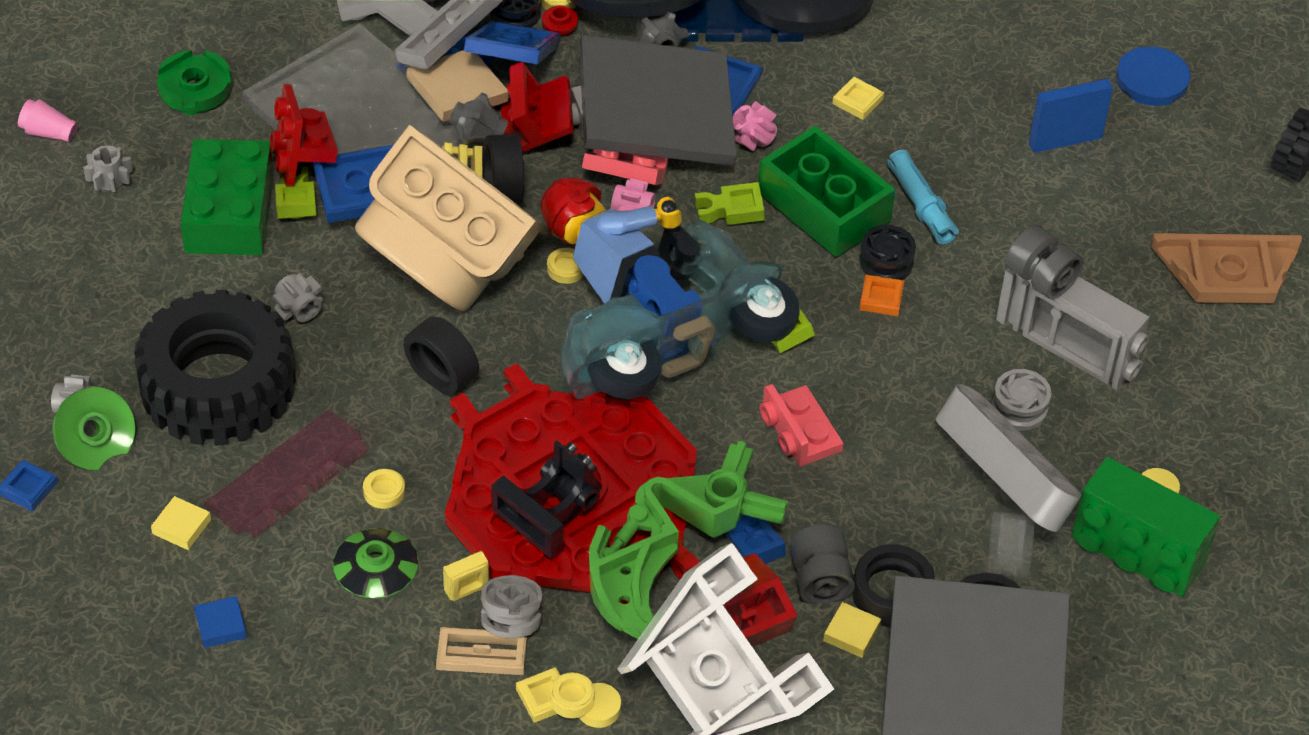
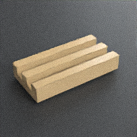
(480, 657)

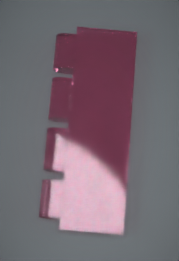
(280, 475)

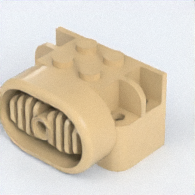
(443, 221)

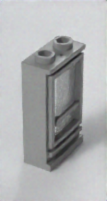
(1079, 326)

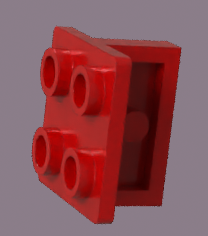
(537, 110)
(300, 136)

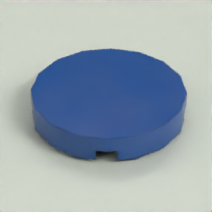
(1153, 76)

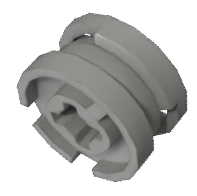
(1022, 399)
(512, 605)

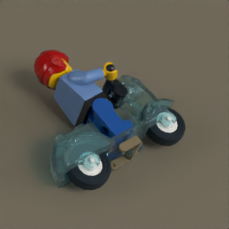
(645, 312)

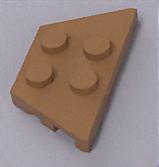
(1228, 265)

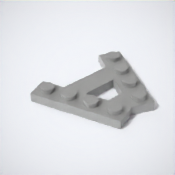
(429, 30)

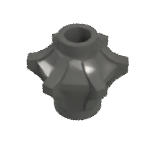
(660, 30)
(476, 121)

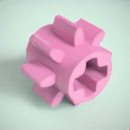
(754, 126)
(632, 196)

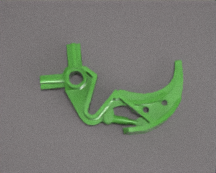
(706, 501)

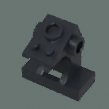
(566, 476)

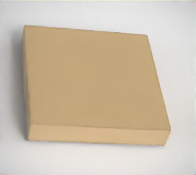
(454, 80)

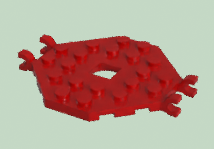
(516, 438)

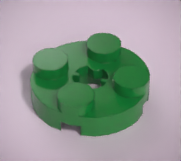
(194, 97)

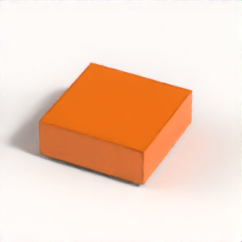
(881, 295)

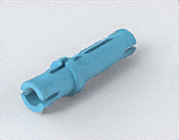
(928, 206)

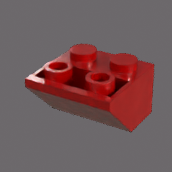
(763, 607)

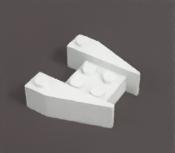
(710, 662)

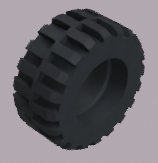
(220, 405)

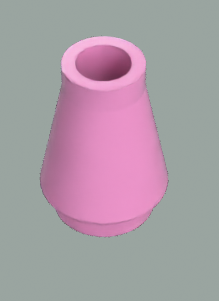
(45, 121)

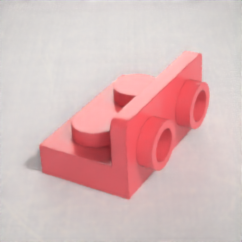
(627, 165)
(800, 424)

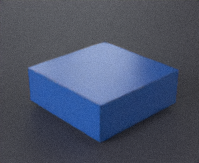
(27, 485)
(220, 622)

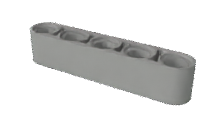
(1008, 458)

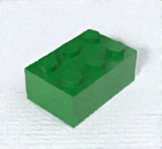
(825, 190)
(227, 197)
(1144, 527)

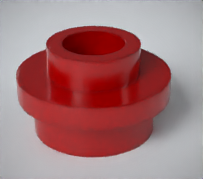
(560, 19)

